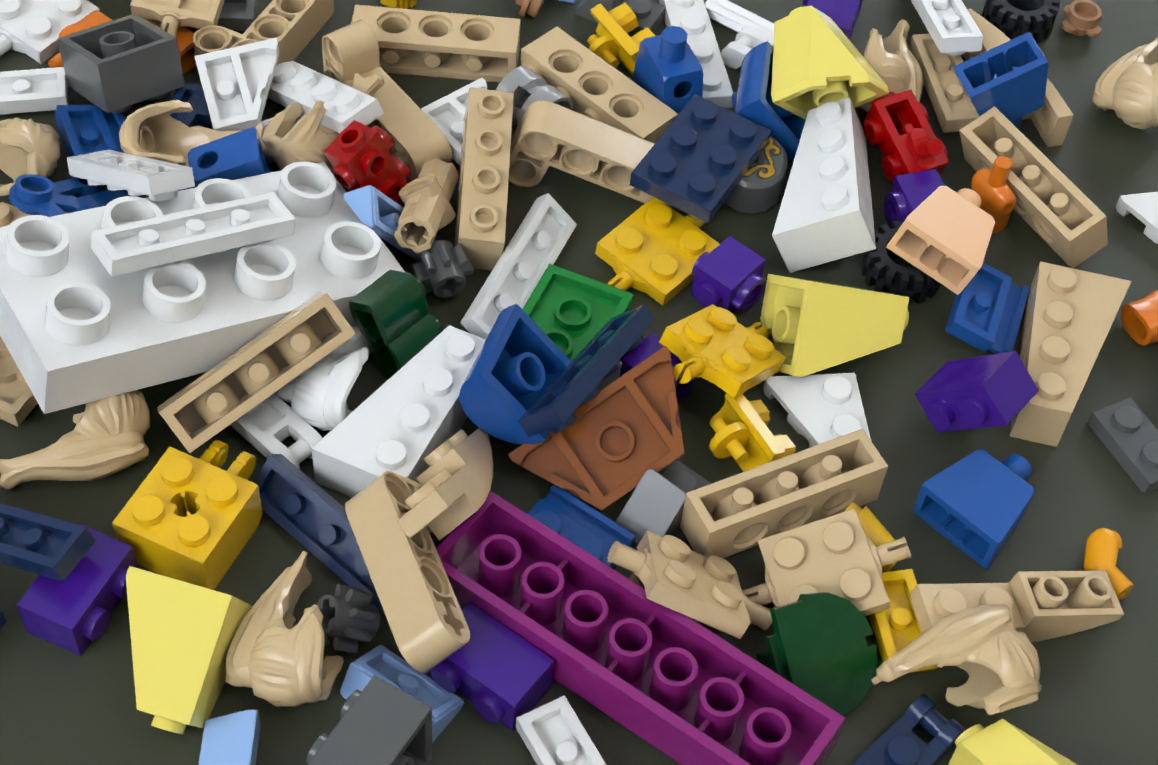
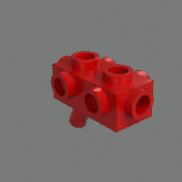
(904, 135)
(364, 159)

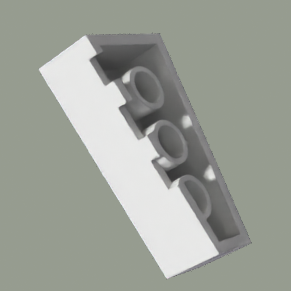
(828, 191)
(400, 419)

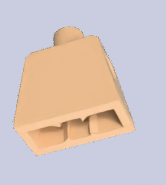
(946, 237)

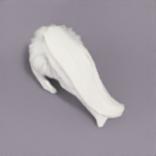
(322, 389)

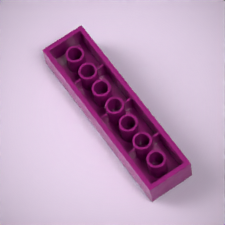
(629, 654)

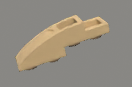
(452, 485)
(1040, 601)

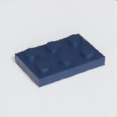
(700, 158)

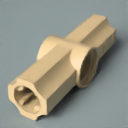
(426, 205)

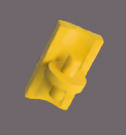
(612, 40)
(744, 434)

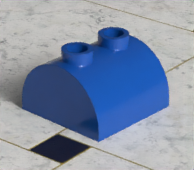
(755, 101)
(510, 376)

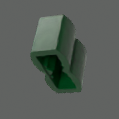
(394, 319)

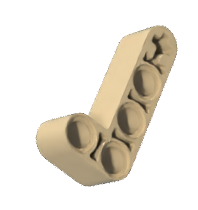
(289, 21)
(414, 134)
(577, 146)
(407, 574)

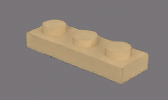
(942, 85)

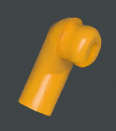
(1102, 554)

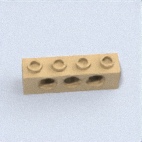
(443, 42)
(596, 86)
(484, 176)
(1043, 193)
(256, 371)
(783, 495)

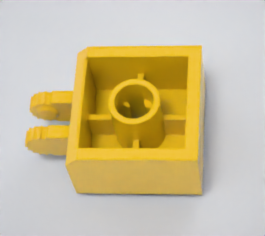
(192, 515)

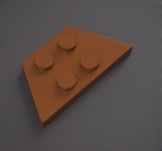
(614, 437)

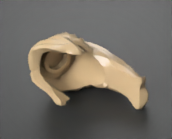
(894, 62)
(1131, 87)
(158, 136)
(307, 138)
(27, 149)
(102, 443)
(986, 645)
(278, 659)

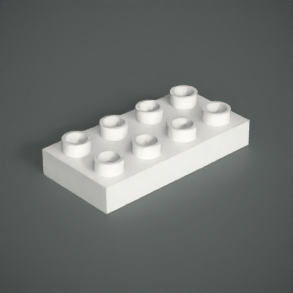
(104, 335)

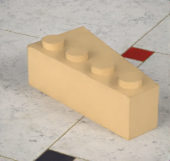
(1060, 341)

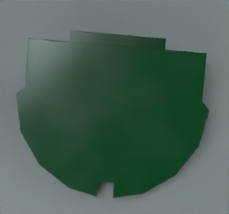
(822, 649)

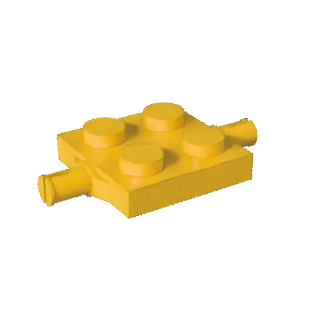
(655, 250)
(722, 350)

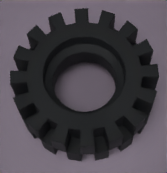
(1022, 16)
(892, 277)

